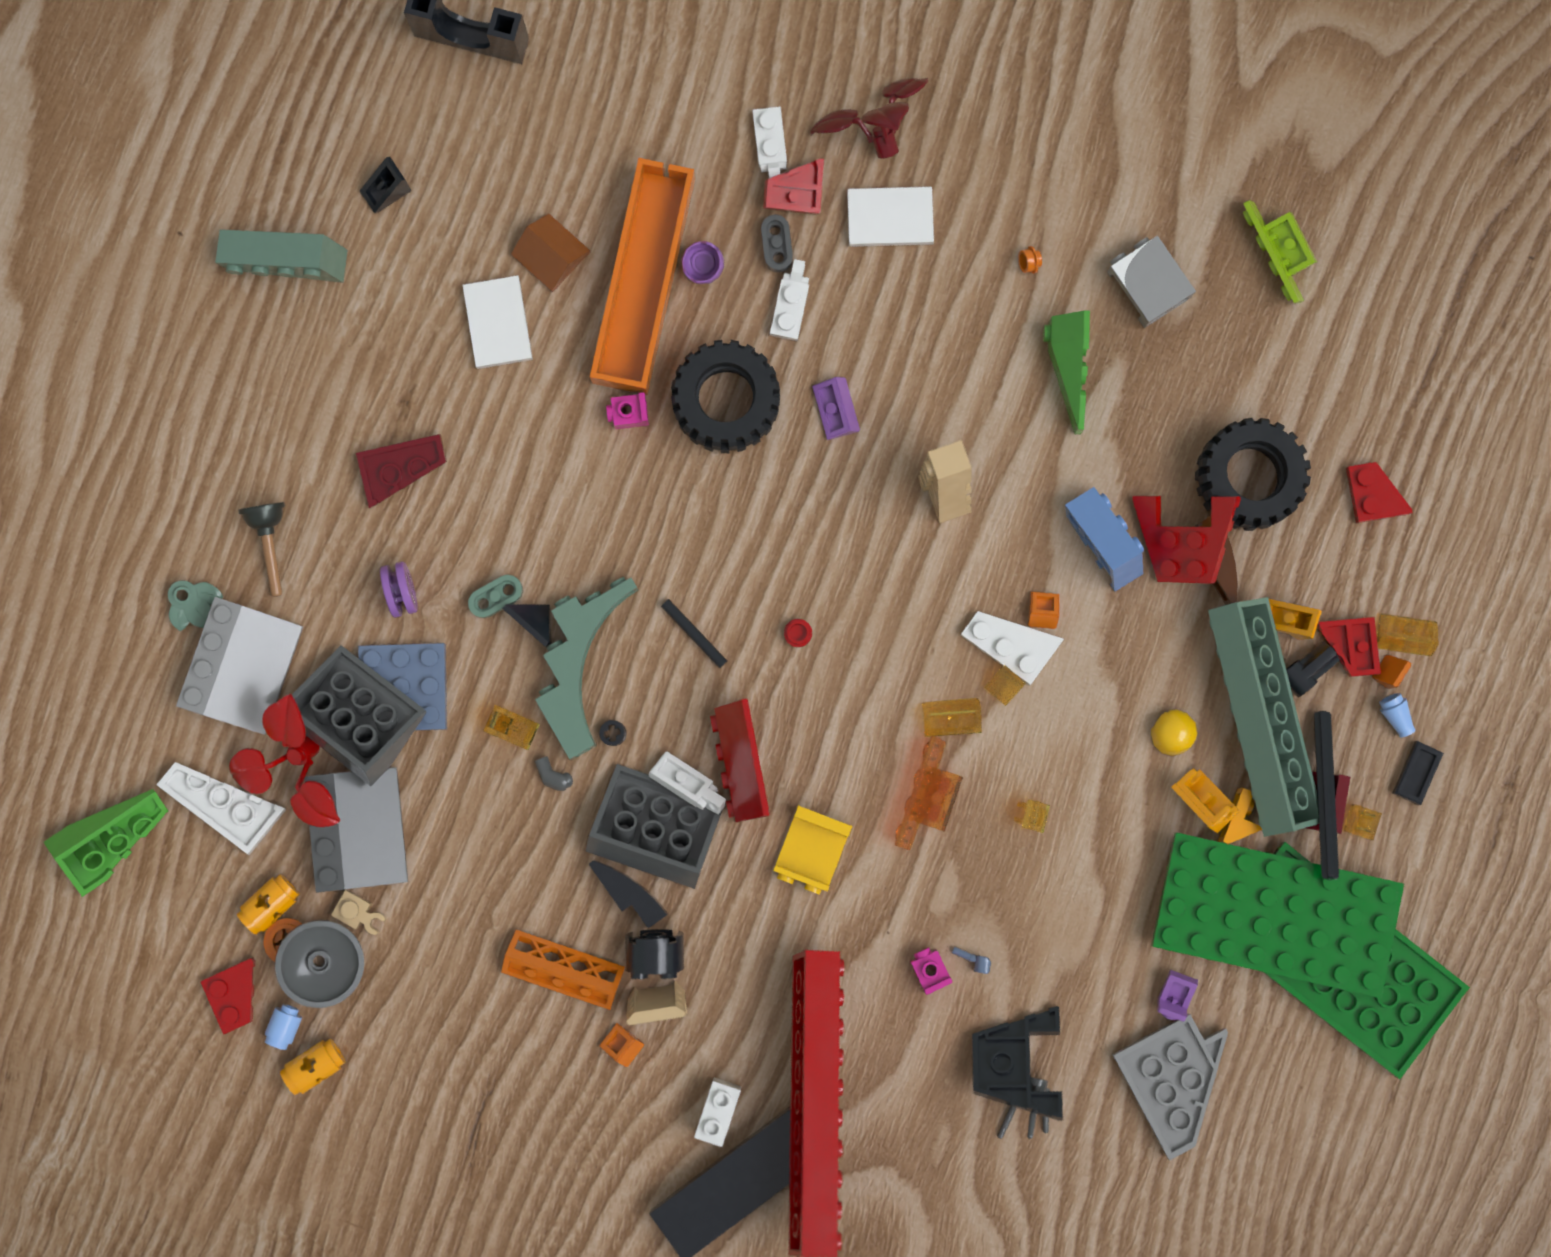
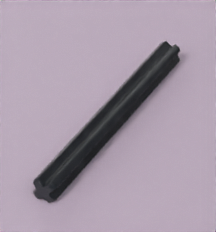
(1326, 795)

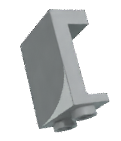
(1151, 280)

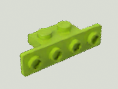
(1285, 246)

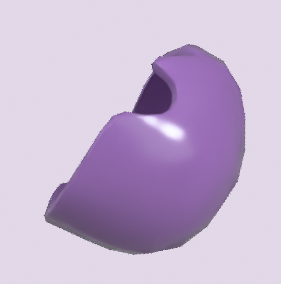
(702, 262)

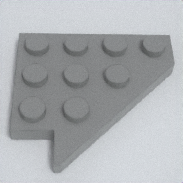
(1172, 1080)

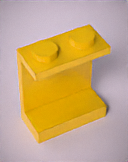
(812, 850)

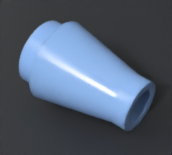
(1397, 712)

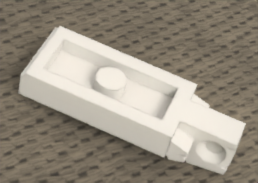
(770, 140)
(790, 303)
(687, 783)

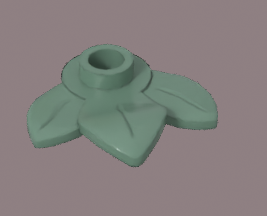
(195, 607)

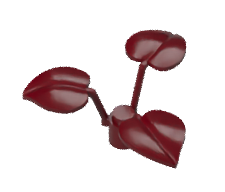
(885, 119)

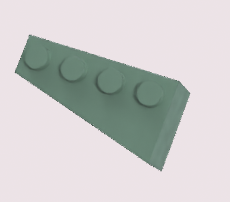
(281, 255)

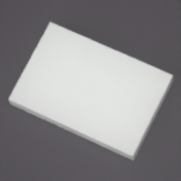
(890, 216)
(497, 322)

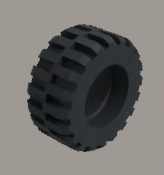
(719, 359)
(1278, 447)

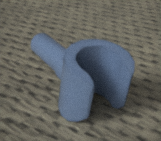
(982, 963)

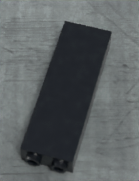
(727, 1189)

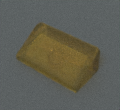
(1407, 635)
(952, 717)

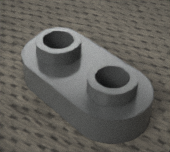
(776, 244)

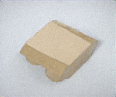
(656, 1004)

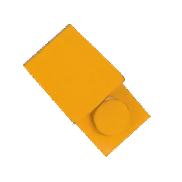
(1295, 619)
(1238, 826)

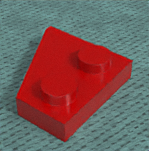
(1374, 494)

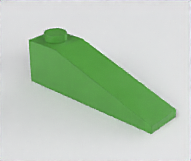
(1067, 346)
(98, 842)

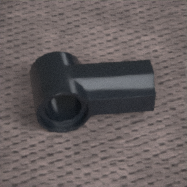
(1305, 672)

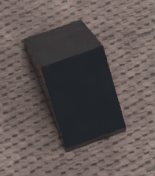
(385, 186)

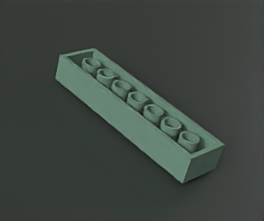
(1265, 716)

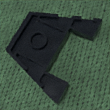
(1003, 1064)

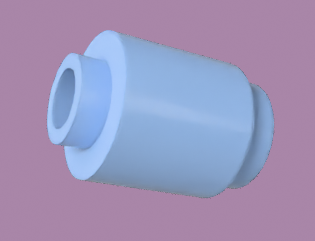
(282, 1026)

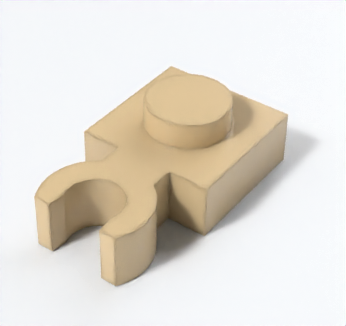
(354, 911)

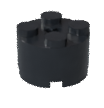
(654, 953)

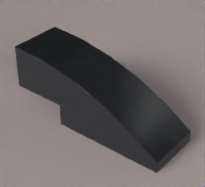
(628, 892)

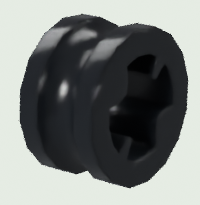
(619, 738)

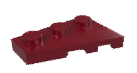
(398, 465)

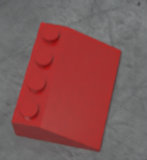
(741, 761)

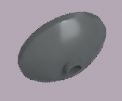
(325, 983)

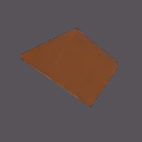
(549, 251)

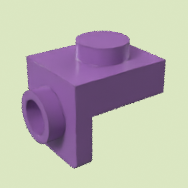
(1176, 996)

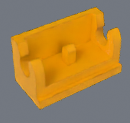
(1205, 799)

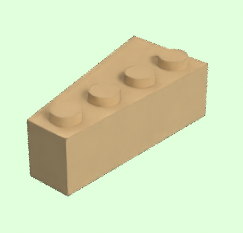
(947, 479)

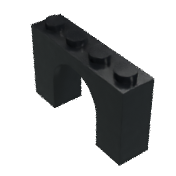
(501, 38)

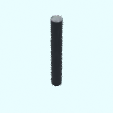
(686, 625)

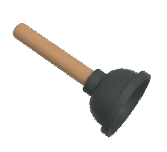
(264, 519)

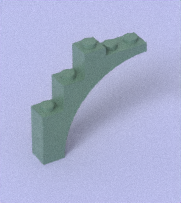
(579, 623)

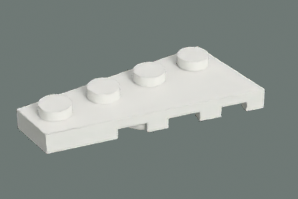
(231, 812)

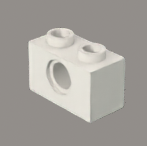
(718, 1112)

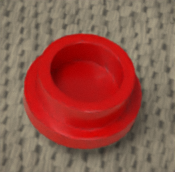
(798, 633)

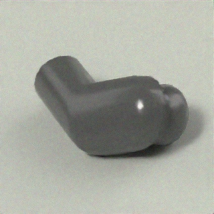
(552, 778)

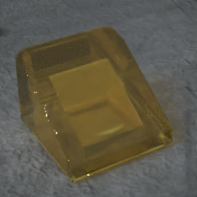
(1004, 685)

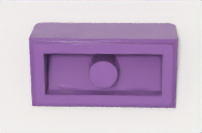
(836, 408)

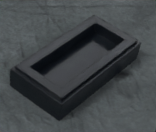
(1418, 773)

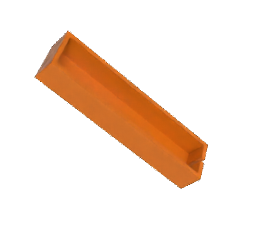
(642, 276)

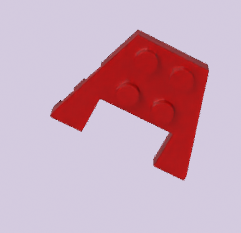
(1186, 552)

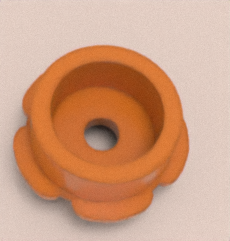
(1030, 260)

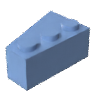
(1106, 537)

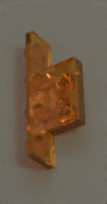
(931, 797)

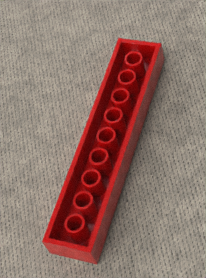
(815, 1104)

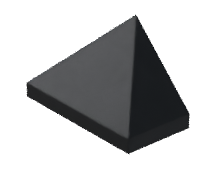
(534, 619)

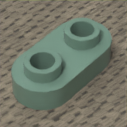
(495, 595)

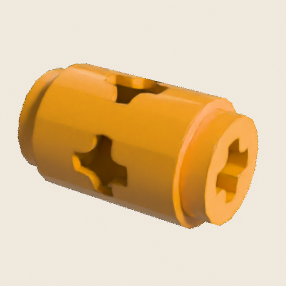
(280, 896)
(328, 1062)

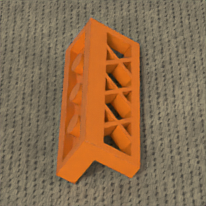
(560, 974)

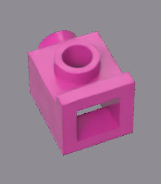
(636, 418)
(933, 982)

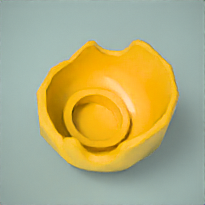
(1174, 732)

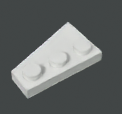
(1011, 644)

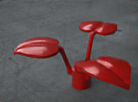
(248, 767)

